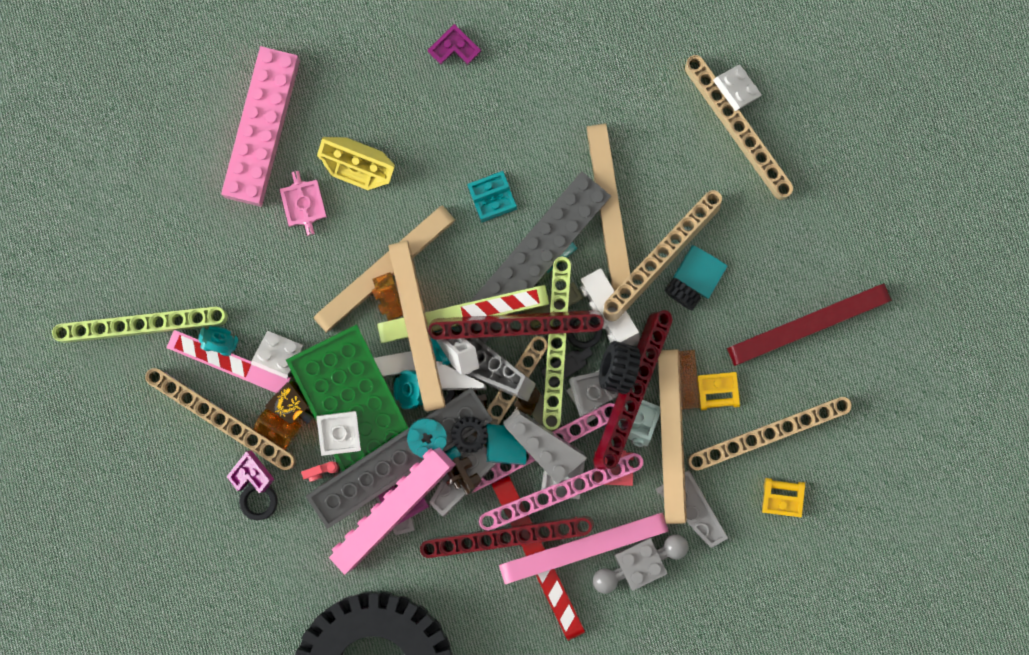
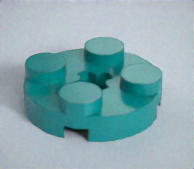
(217, 340)
(408, 399)
(427, 426)

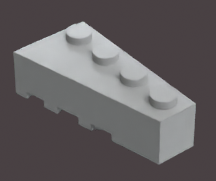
(500, 373)
(548, 449)

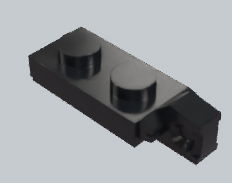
(573, 362)

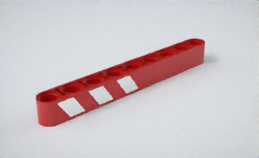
(549, 579)

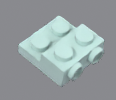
(644, 423)

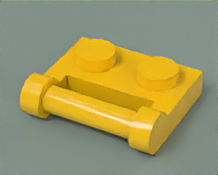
(718, 384)
(783, 504)

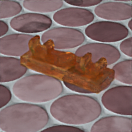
(689, 381)

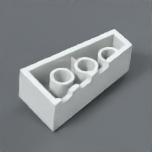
(598, 290)

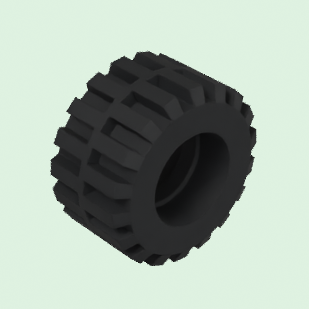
(619, 367)

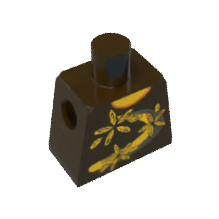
(290, 403)

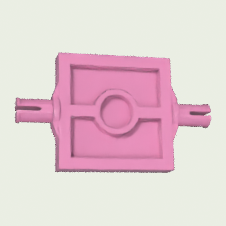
(303, 203)

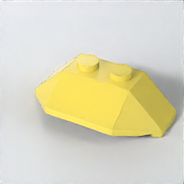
(355, 162)

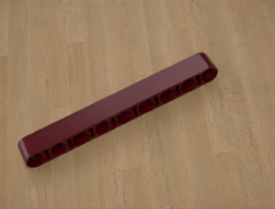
(524, 319)
(809, 324)
(633, 399)
(497, 539)

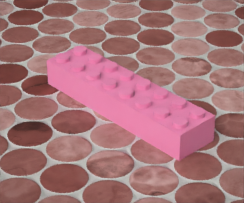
(260, 126)

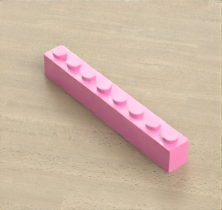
(391, 510)

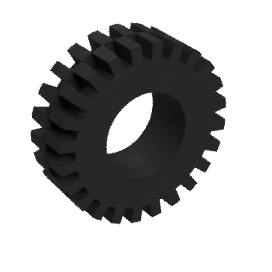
(375, 616)

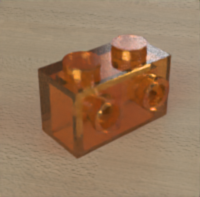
(389, 297)
(277, 429)

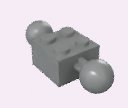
(640, 564)

